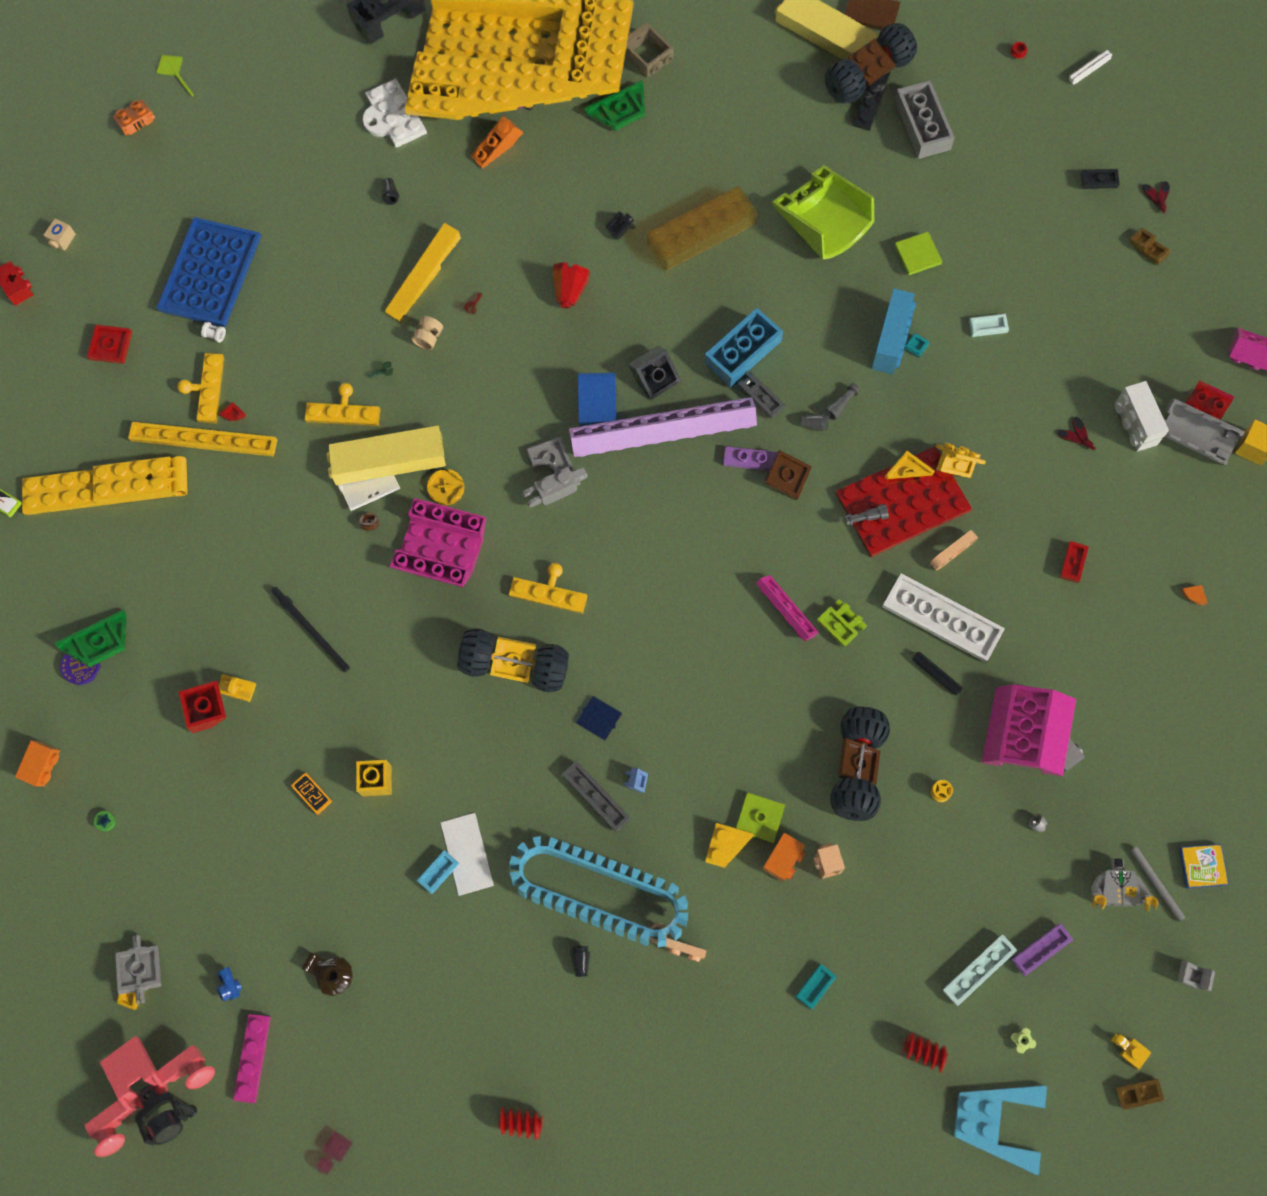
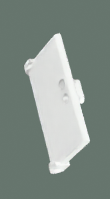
(357, 492)

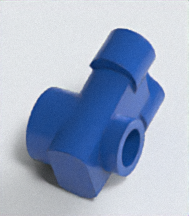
(229, 988)

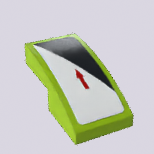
(8, 503)

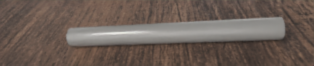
(1157, 884)

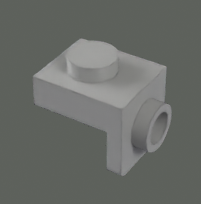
(1196, 976)

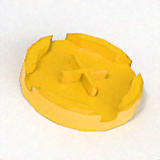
(445, 487)

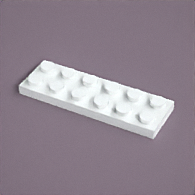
(943, 618)

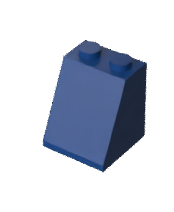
(597, 398)

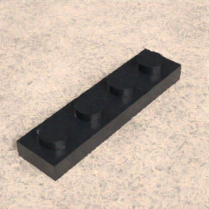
(871, 103)

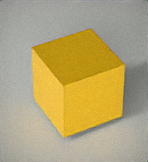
(1254, 443)
(373, 778)

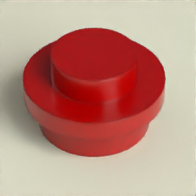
(1018, 50)

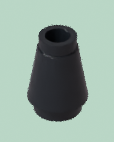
(389, 192)
(580, 960)

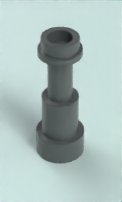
(834, 410)
(870, 514)

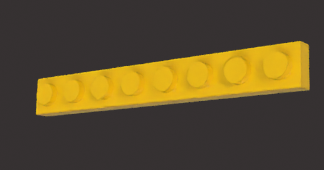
(203, 439)

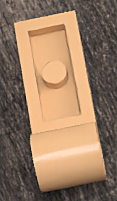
(675, 947)

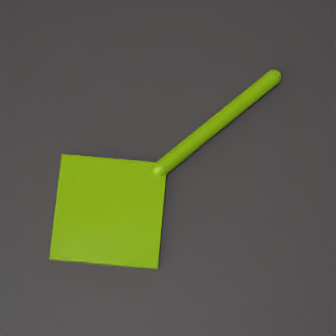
(170, 66)

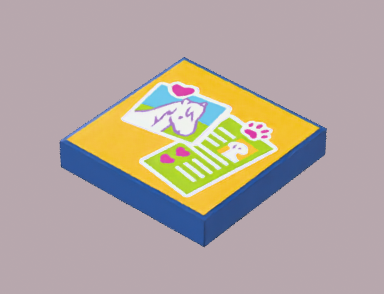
(1203, 866)

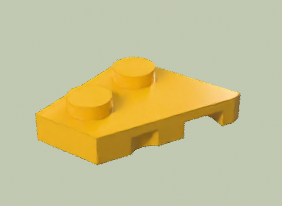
(726, 844)

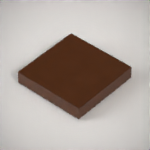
(787, 475)

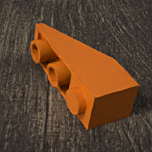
(497, 142)

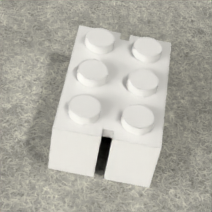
(1141, 416)

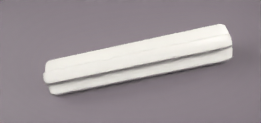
(1090, 67)

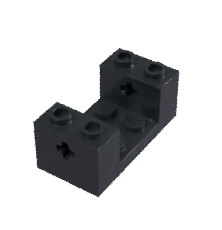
(369, 14)

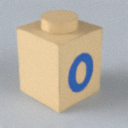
(59, 235)

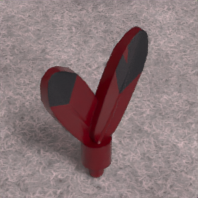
(1158, 197)
(1080, 436)

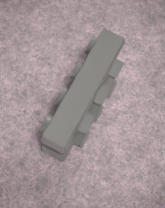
(1201, 431)

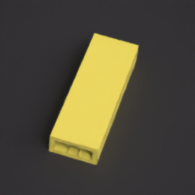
(824, 26)
(386, 455)

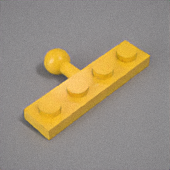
(209, 388)
(342, 412)
(549, 594)

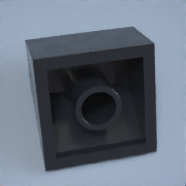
(654, 372)

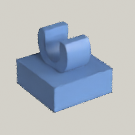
(637, 780)

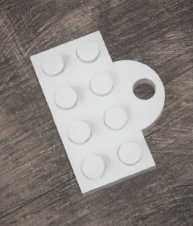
(388, 111)

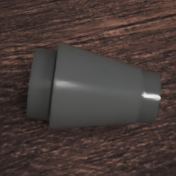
(817, 422)

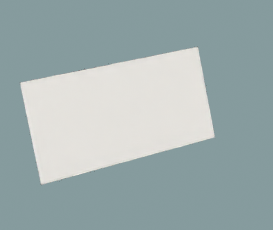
(467, 848)

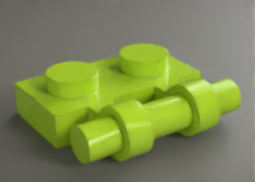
(837, 626)

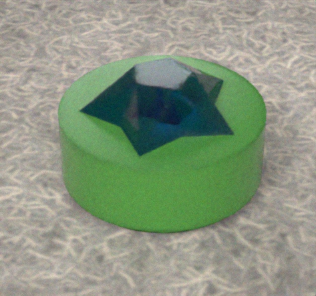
(104, 821)

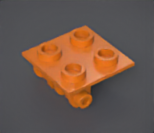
(135, 112)

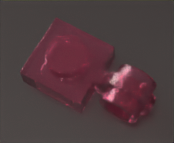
(336, 1148)

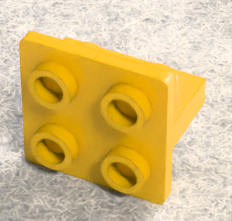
(958, 460)

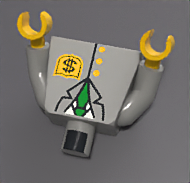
(1120, 888)

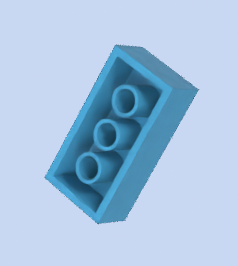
(894, 331)
(743, 347)

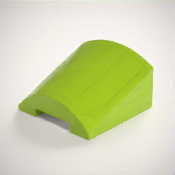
(828, 212)

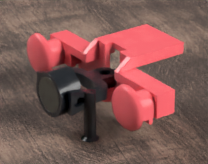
(125, 1068)

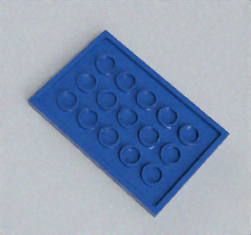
(209, 272)

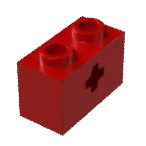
(14, 284)

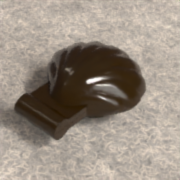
(324, 972)

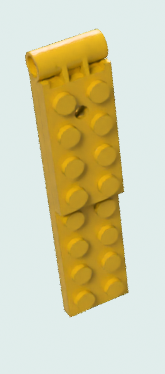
(105, 485)

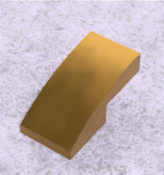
(1146, 244)
(1140, 1094)

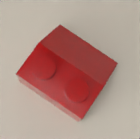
(202, 706)

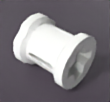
(214, 332)

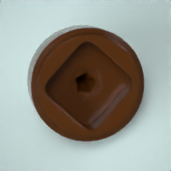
(369, 521)

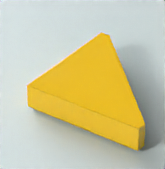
(909, 466)

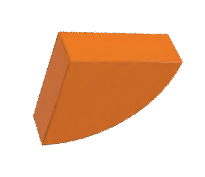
(1195, 594)

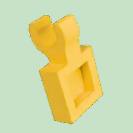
(1132, 1051)

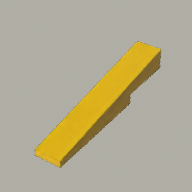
(423, 272)

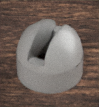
(1038, 823)

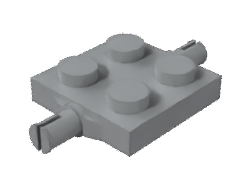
(138, 969)

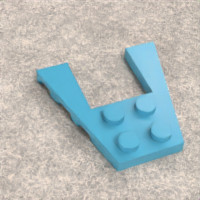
(979, 1122)

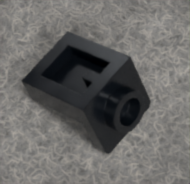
(620, 224)

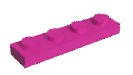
(787, 608)
(252, 1058)

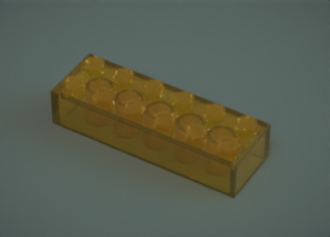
(701, 228)

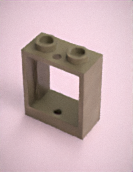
(640, 36)

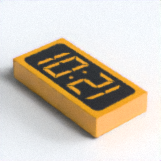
(311, 793)

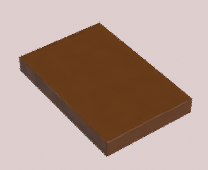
(873, 13)

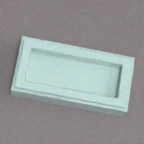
(988, 325)

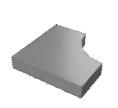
(550, 455)

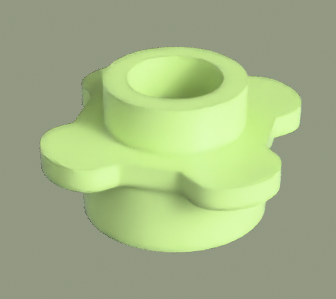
(1029, 1042)

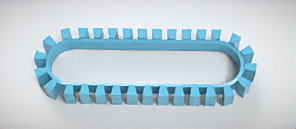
(518, 877)

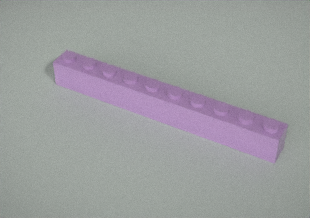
(663, 427)

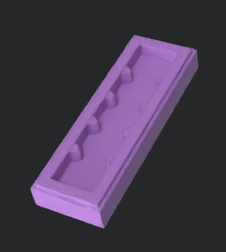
(748, 458)
(1042, 949)

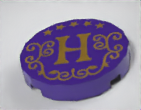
(76, 672)

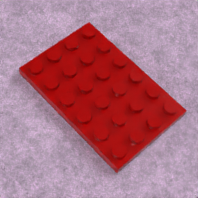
(911, 502)

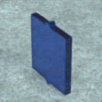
(599, 718)

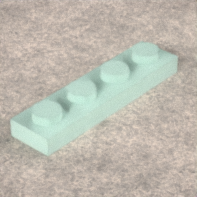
(979, 970)

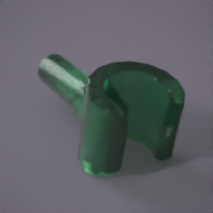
(382, 371)

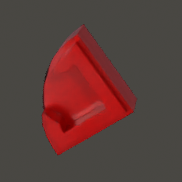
(232, 413)

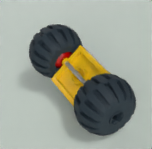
(512, 660)

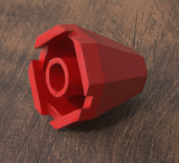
(569, 283)

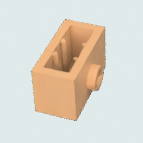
(828, 860)

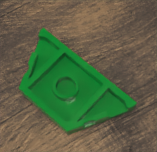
(619, 108)
(97, 640)

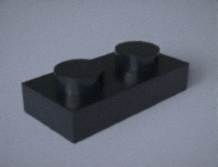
(1100, 179)

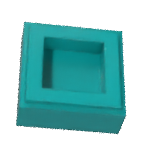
(916, 345)

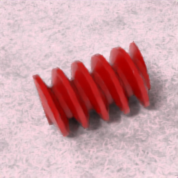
(925, 1051)
(520, 1123)

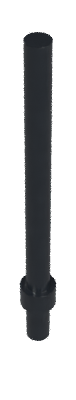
(287, 604)

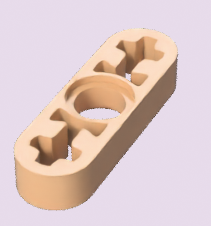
(954, 550)

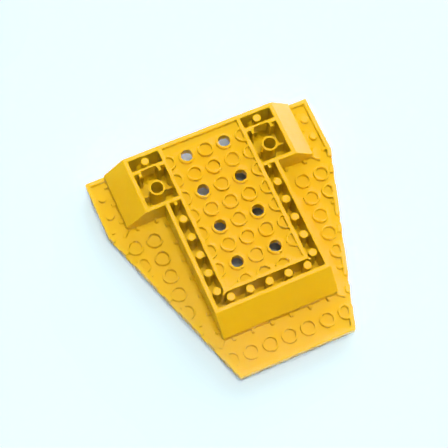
(579, 56)

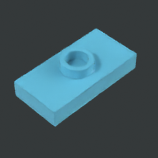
(438, 872)

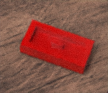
(1074, 562)

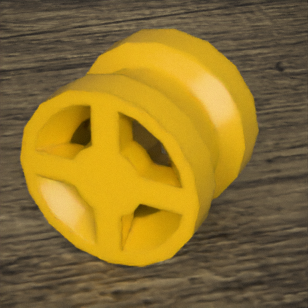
(944, 788)

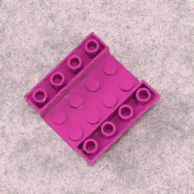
(440, 543)
(1029, 728)

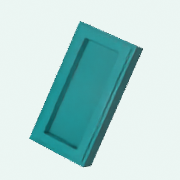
(816, 986)

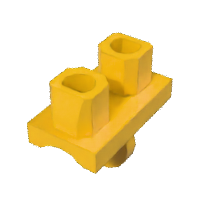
(236, 687)

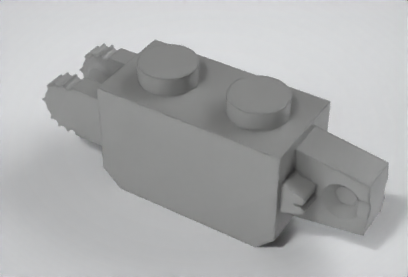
(555, 486)

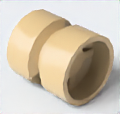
(426, 334)

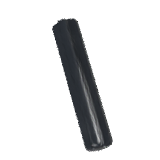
(937, 673)

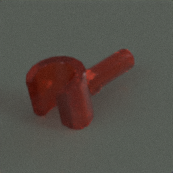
(473, 303)

